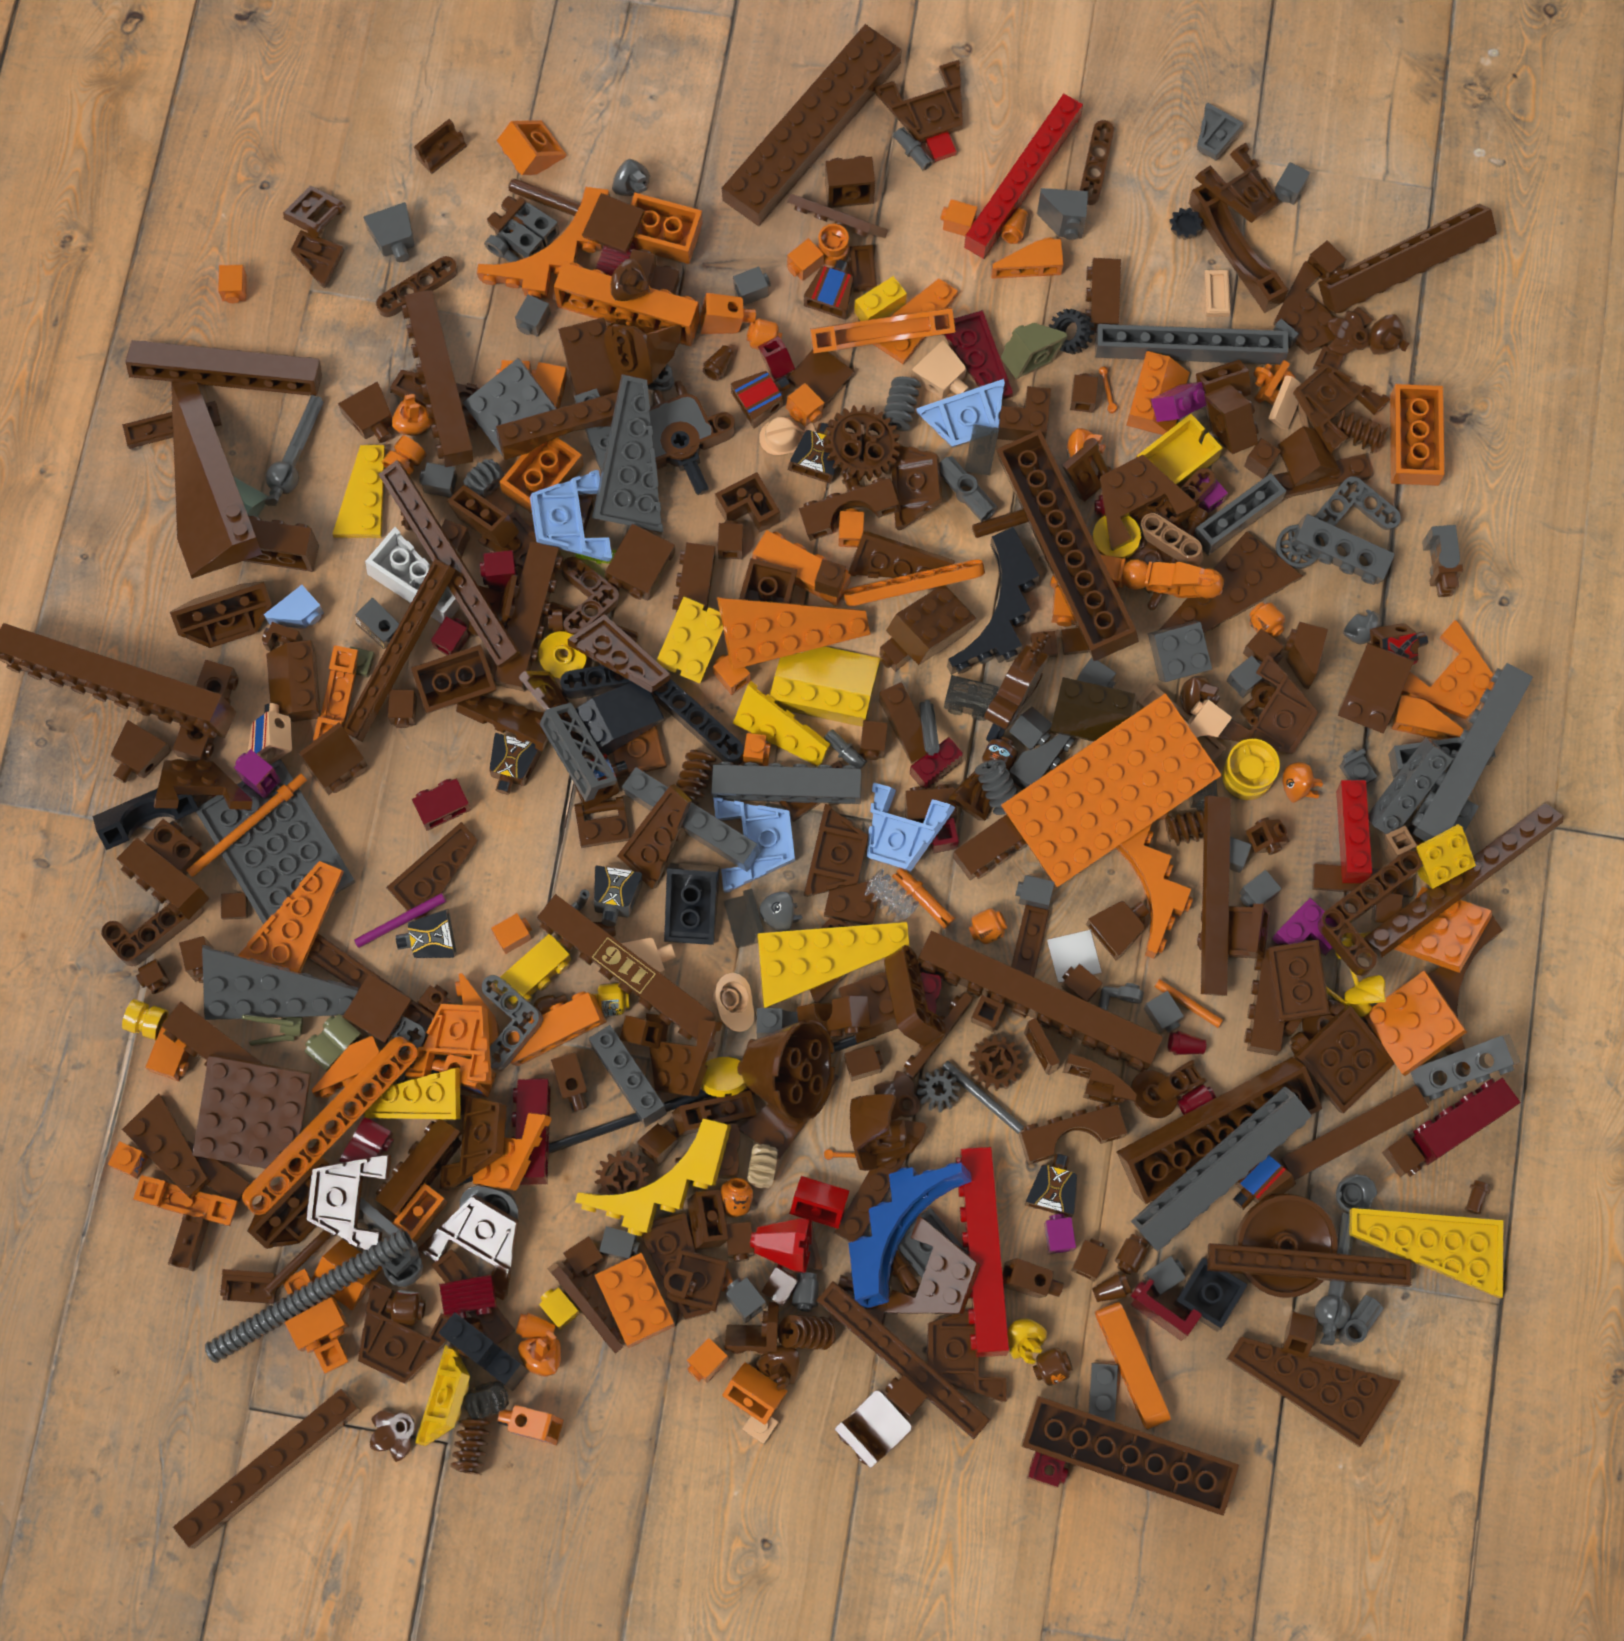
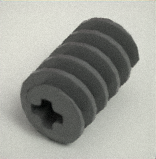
(900, 400)
(996, 783)

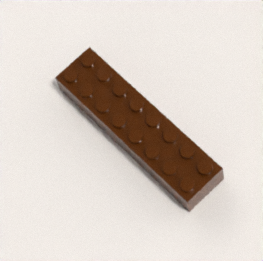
(1175, 1148)
(1130, 1455)

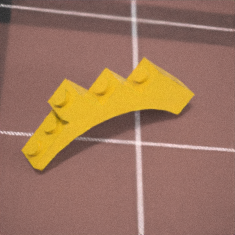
(639, 1206)

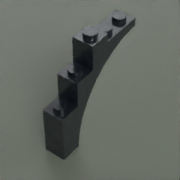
(999, 637)

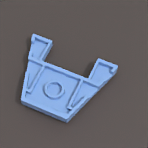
(559, 517)
(767, 828)
(898, 839)

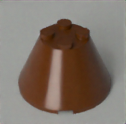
(791, 1069)

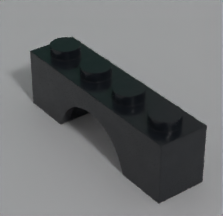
(119, 823)

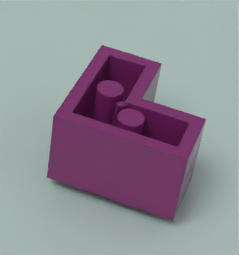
(1304, 926)

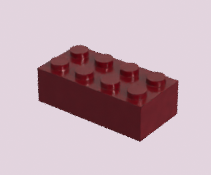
(1468, 1118)

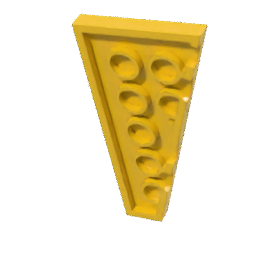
(811, 957)
(1450, 1245)

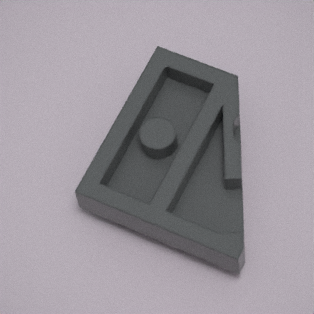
(1217, 131)

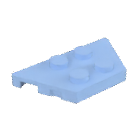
(956, 415)

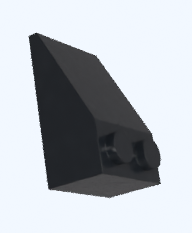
(619, 716)
(691, 903)

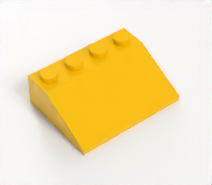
(826, 684)

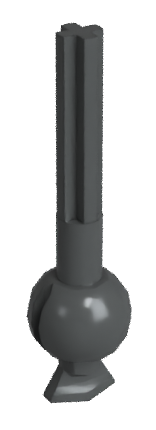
(282, 475)
(1333, 1310)

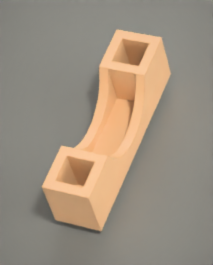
(1207, 719)

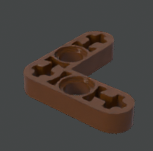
(1205, 488)
(594, 594)

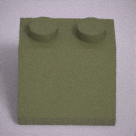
(1032, 348)

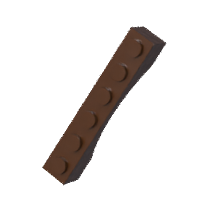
(1258, 277)
(530, 432)

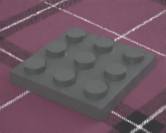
(507, 398)

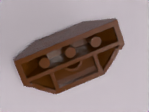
(223, 614)
(287, 1219)

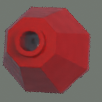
(785, 1243)

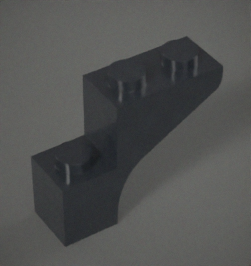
(483, 1351)

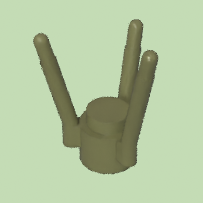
(289, 1025)

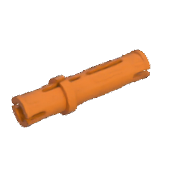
(924, 898)

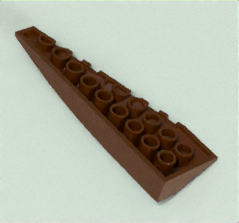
(209, 508)

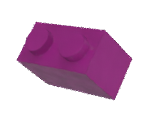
(1178, 402)
(256, 773)

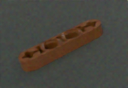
(1097, 162)
(413, 283)

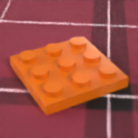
(1449, 936)
(1415, 1023)

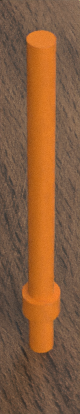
(284, 793)

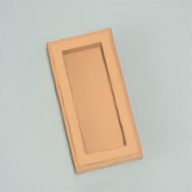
(1217, 293)
(1285, 403)

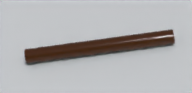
(297, 1262)

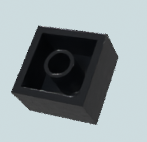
(1210, 1294)

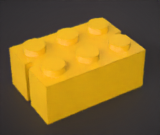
(1180, 451)
(691, 640)

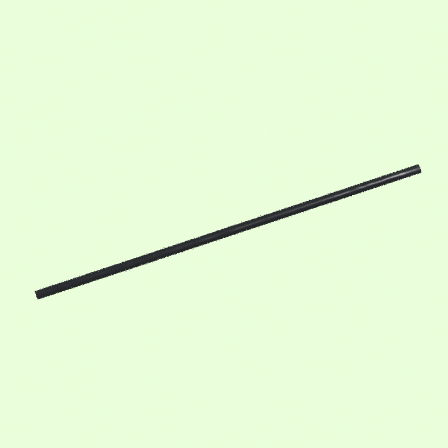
(633, 1118)

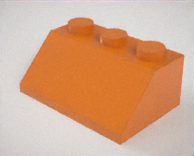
(1156, 377)

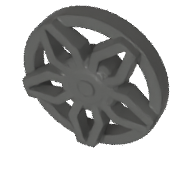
(1293, 552)

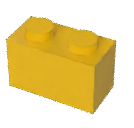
(881, 300)

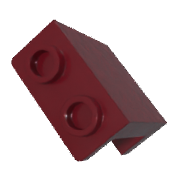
(1161, 1315)

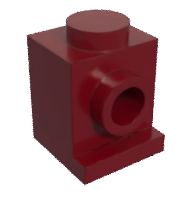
(1037, 1473)

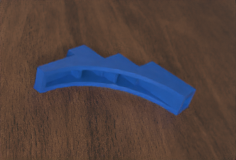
(889, 1221)

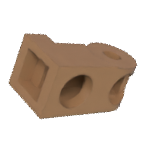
(1398, 843)

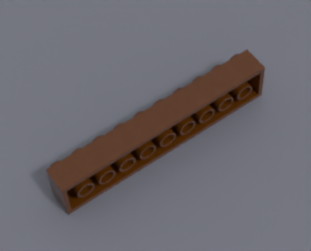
(811, 125)
(1067, 546)
(115, 681)
(1040, 1001)

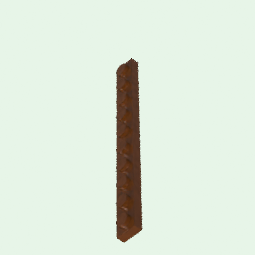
(440, 547)
(1440, 898)

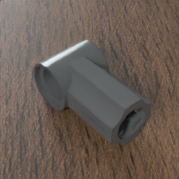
(1362, 1320)

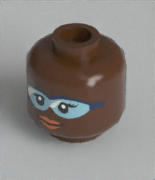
(1001, 749)

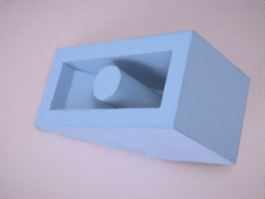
(296, 610)

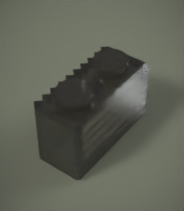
(969, 697)

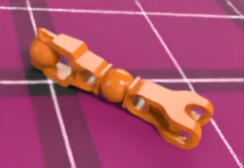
(1160, 577)

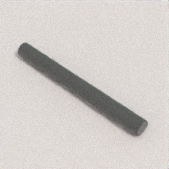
(983, 1097)

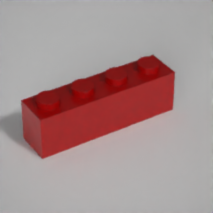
(1354, 831)

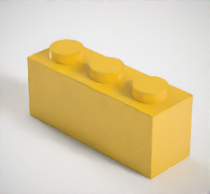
(536, 969)

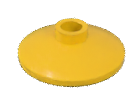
(553, 660)

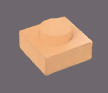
(758, 1430)

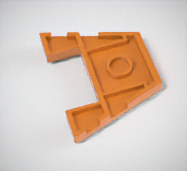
(1461, 683)
(459, 1032)
(510, 1168)

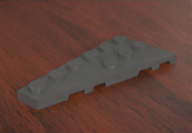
(629, 470)
(258, 988)

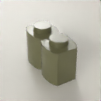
(332, 1041)

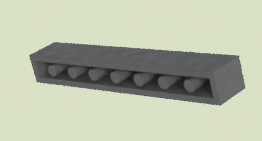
(1191, 343)
(1473, 753)
(1221, 1168)

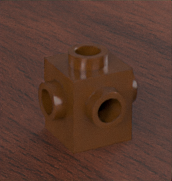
(1267, 836)

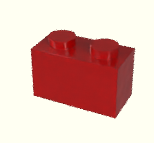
(819, 1202)

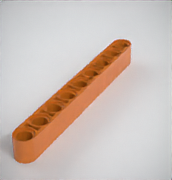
(317, 1128)

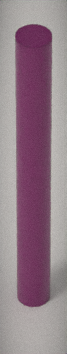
(400, 920)

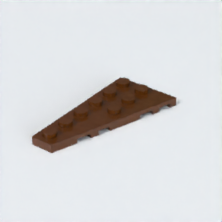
(1249, 576)
(1328, 1391)

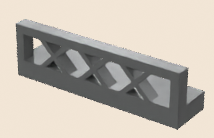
(569, 752)
(378, 1222)

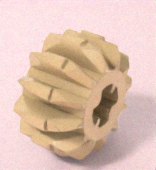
(762, 1166)

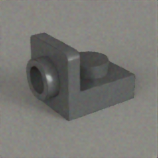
(1357, 767)

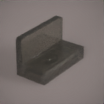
(981, 450)
(744, 919)

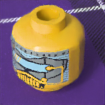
(612, 999)

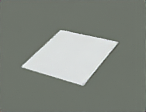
(1072, 951)

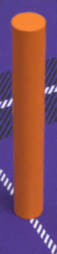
(1189, 1003)

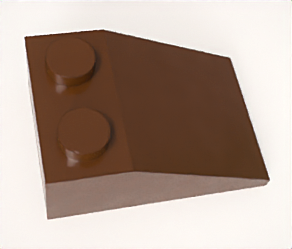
(588, 357)
(1375, 688)
(333, 759)

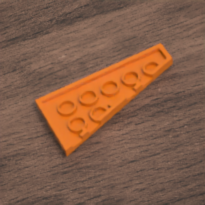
(775, 630)

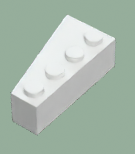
(403, 571)

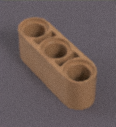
(1166, 531)

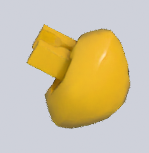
(1025, 1338)

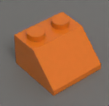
(530, 146)

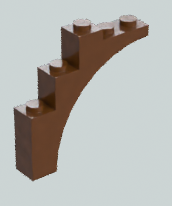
(1450, 981)

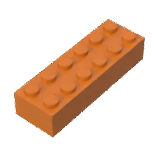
(590, 295)

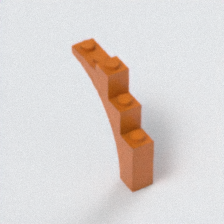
(535, 271)
(1162, 895)

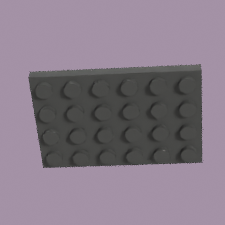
(275, 851)

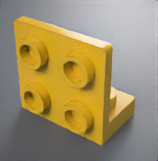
(1445, 857)

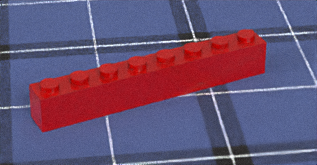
(1023, 175)
(983, 1246)

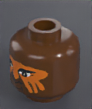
(1053, 1366)

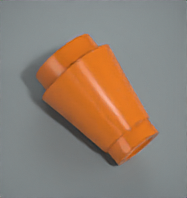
(1014, 228)
(533, 1327)

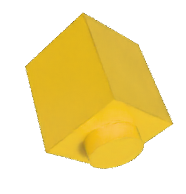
(558, 1307)

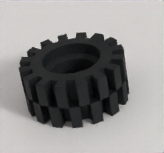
(1083, 329)

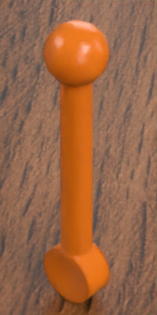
(1111, 407)
(829, 1154)

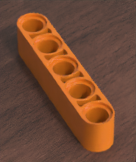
(1132, 1365)

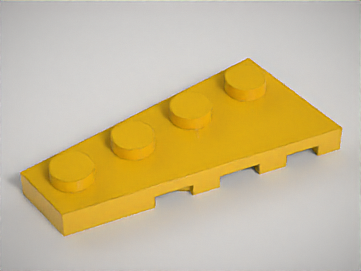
(363, 500)
(763, 717)
(421, 1098)

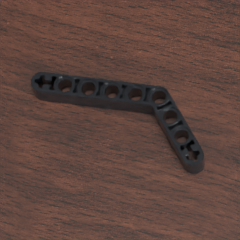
(666, 700)

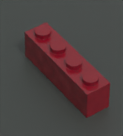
(535, 1098)

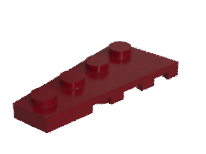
(978, 351)

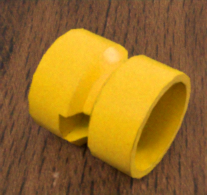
(142, 1019)

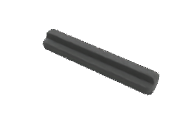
(929, 727)

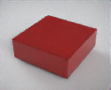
(941, 147)

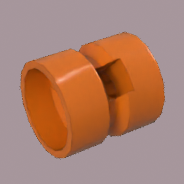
(833, 243)
(406, 452)

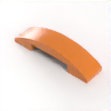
(338, 690)
(172, 1198)
(331, 1353)

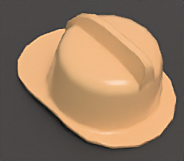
(782, 435)
(734, 1002)

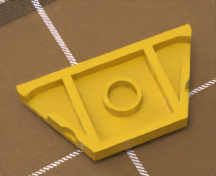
(445, 1398)

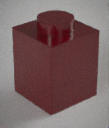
(776, 357)
(450, 636)
(946, 838)

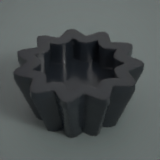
(1185, 223)

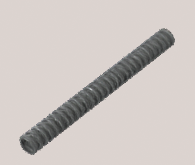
(308, 1296)

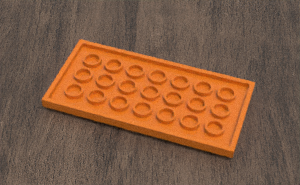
(1111, 790)

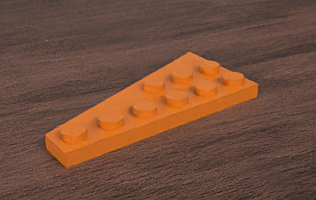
(293, 928)

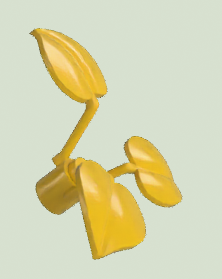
(1364, 992)

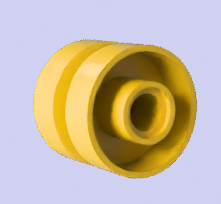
(1250, 769)

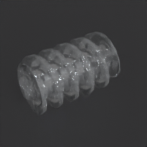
(891, 896)

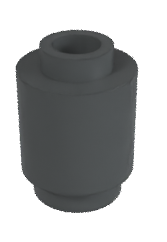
(806, 1292)

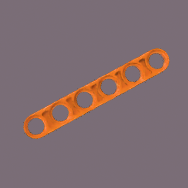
(914, 582)

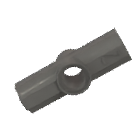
(976, 498)

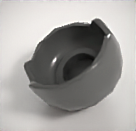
(1359, 627)
(1355, 1192)
(408, 1276)

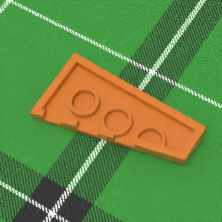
(934, 297)

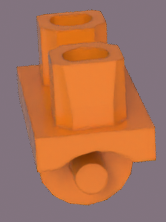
(1271, 378)

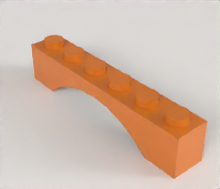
(882, 330)

